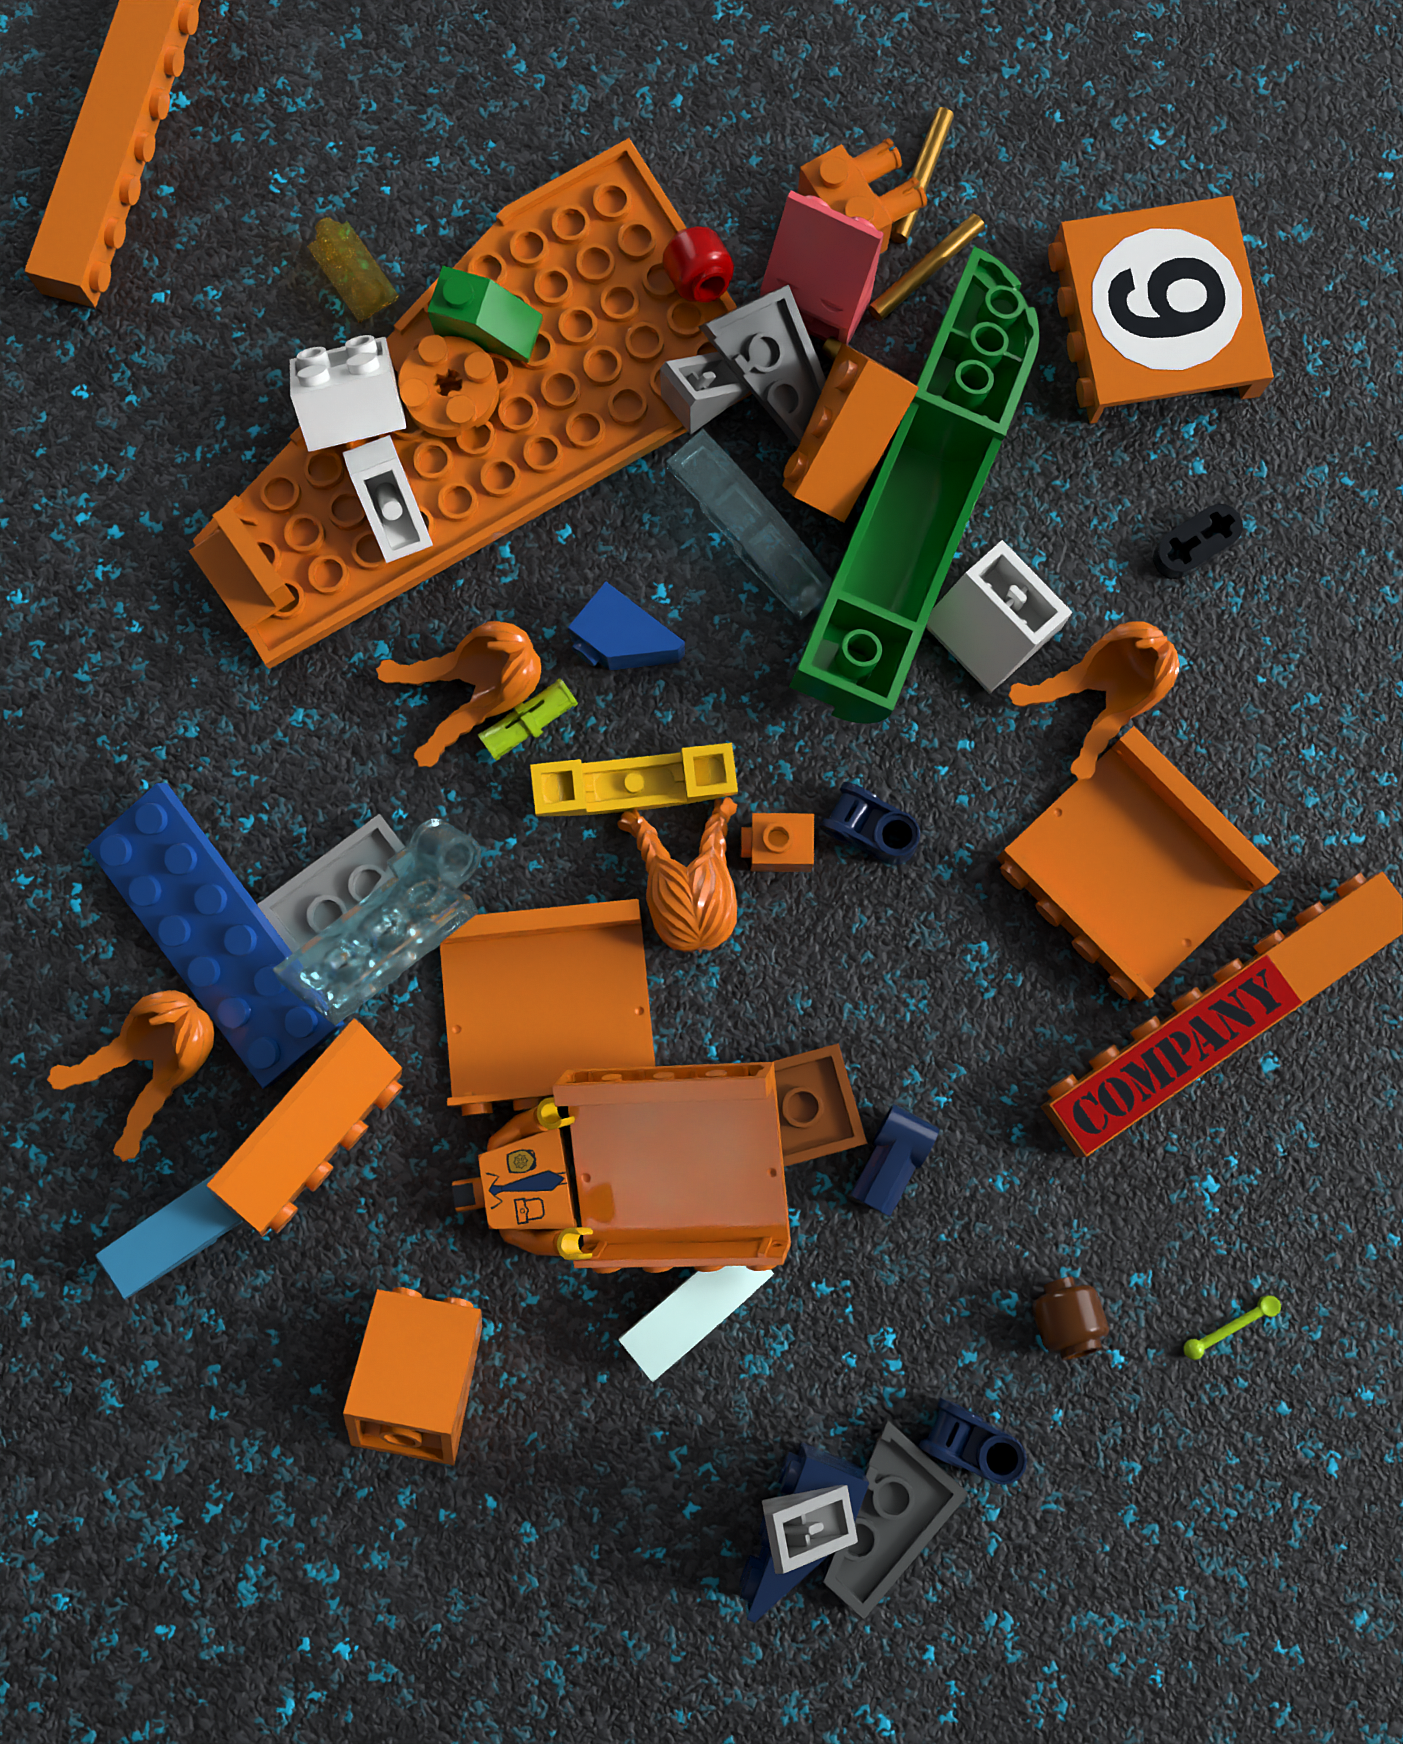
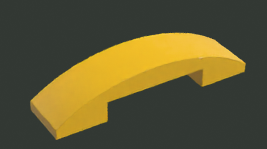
(634, 783)

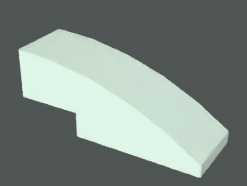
(688, 1316)

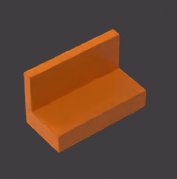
(240, 571)

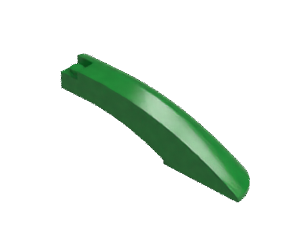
(921, 497)

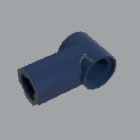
(899, 1148)

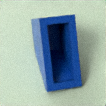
(622, 634)

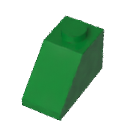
(484, 314)

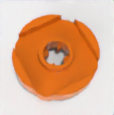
(443, 358)

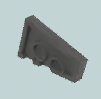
(772, 357)
(898, 1517)

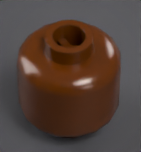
(1070, 1319)

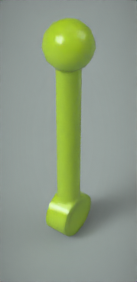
(1266, 1306)

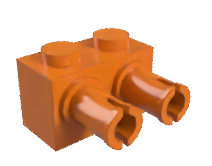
(845, 188)

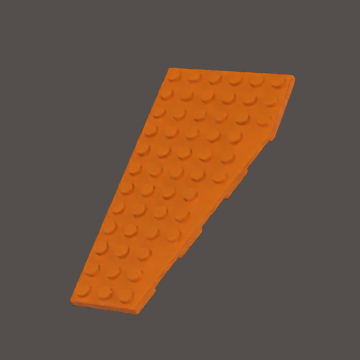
(579, 410)

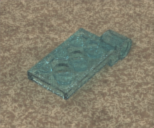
(414, 906)

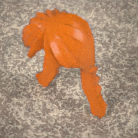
(492, 657)
(1134, 669)
(693, 903)
(159, 1029)

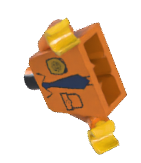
(527, 1185)

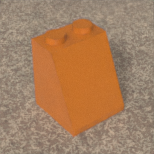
(413, 1375)

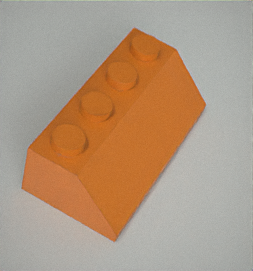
(307, 1129)

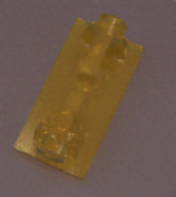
(351, 269)

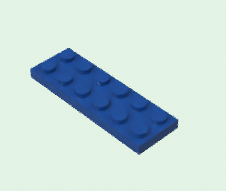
(210, 932)

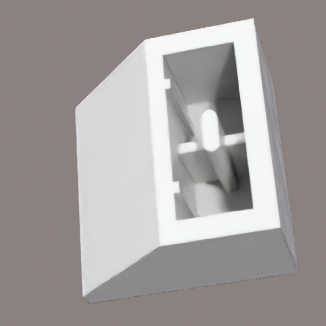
(346, 392)
(997, 616)

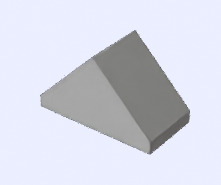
(700, 388)
(808, 1526)

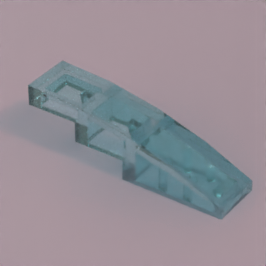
(750, 523)

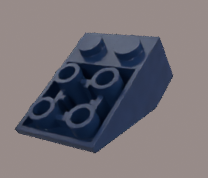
(799, 1473)

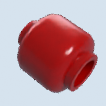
(698, 264)

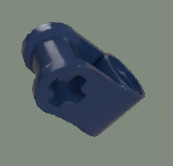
(869, 823)
(971, 1442)

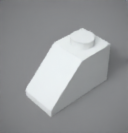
(387, 498)

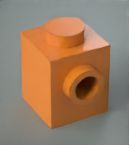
(779, 842)

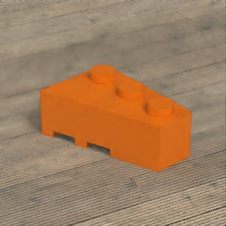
(847, 432)

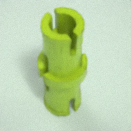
(528, 719)

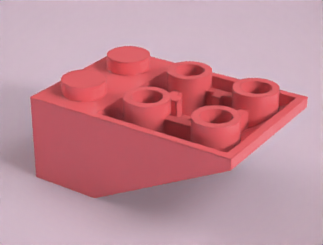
(826, 263)

